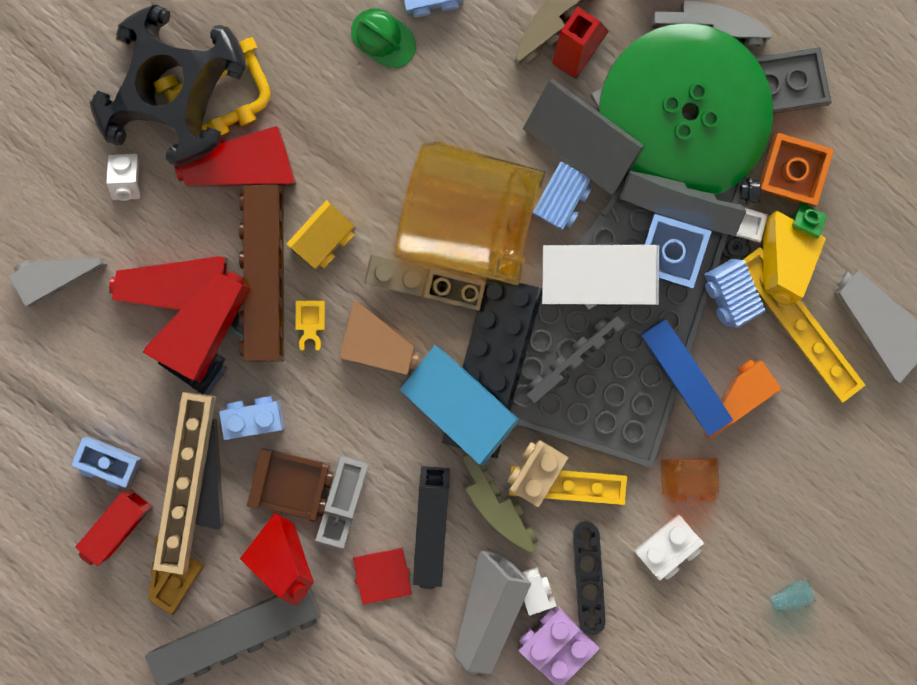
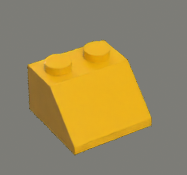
(322, 236)

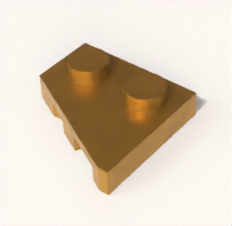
(170, 589)

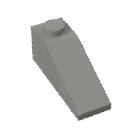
(45, 278)

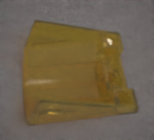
(468, 212)

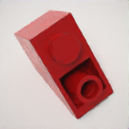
(578, 42)

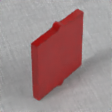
(382, 575)

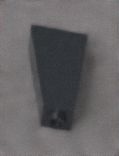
(210, 502)
(431, 527)

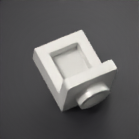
(123, 176)

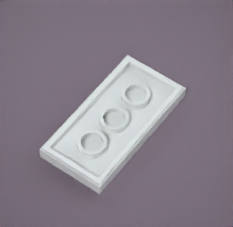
(601, 274)

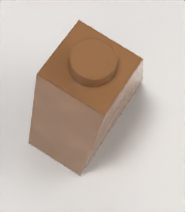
(376, 343)

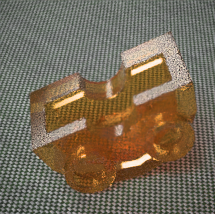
(690, 478)

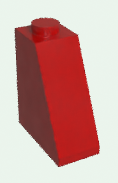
(280, 560)

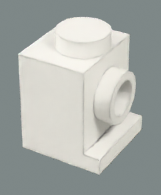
(536, 598)

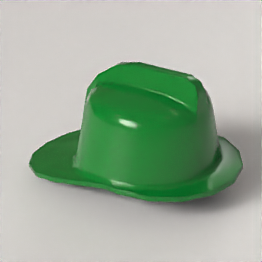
(383, 38)

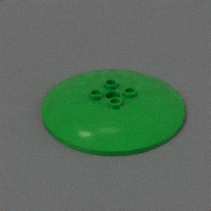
(699, 68)

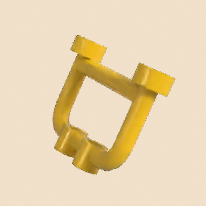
(243, 114)

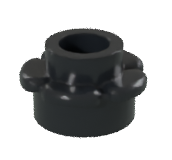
(750, 191)
(742, 251)

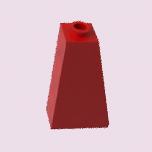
(242, 161)
(165, 284)
(199, 327)

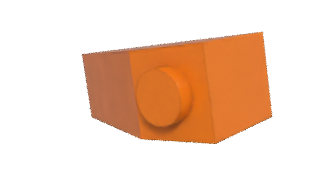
(747, 390)

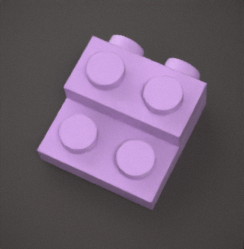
(557, 646)

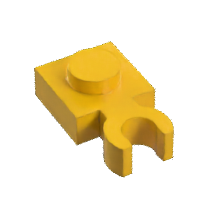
(310, 318)

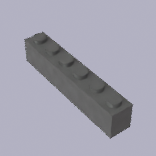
(230, 636)

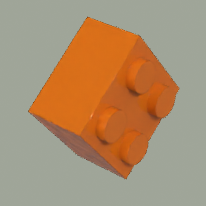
(795, 170)

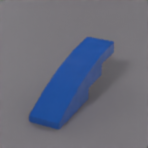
(686, 377)

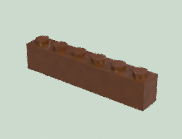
(263, 273)

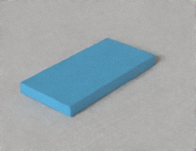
(459, 405)

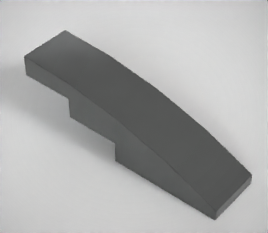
(683, 204)

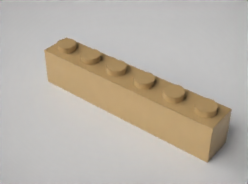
(184, 482)

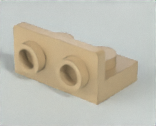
(537, 472)

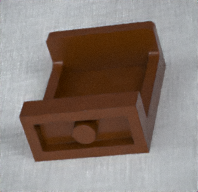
(290, 484)

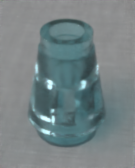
(793, 596)

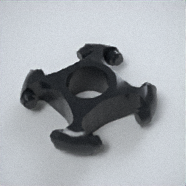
(151, 60)

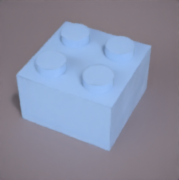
(680, 248)

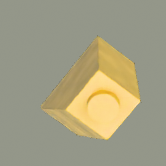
(788, 258)

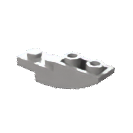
(716, 16)

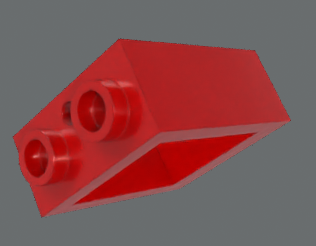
(113, 527)

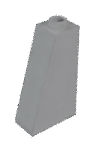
(881, 323)
(490, 612)

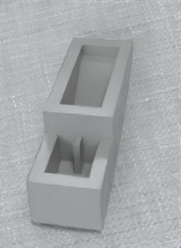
(341, 504)

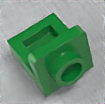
(808, 220)

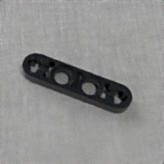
(589, 577)

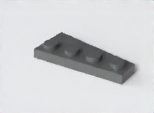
(583, 347)

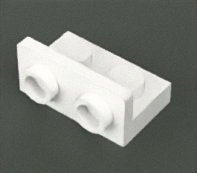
(669, 548)

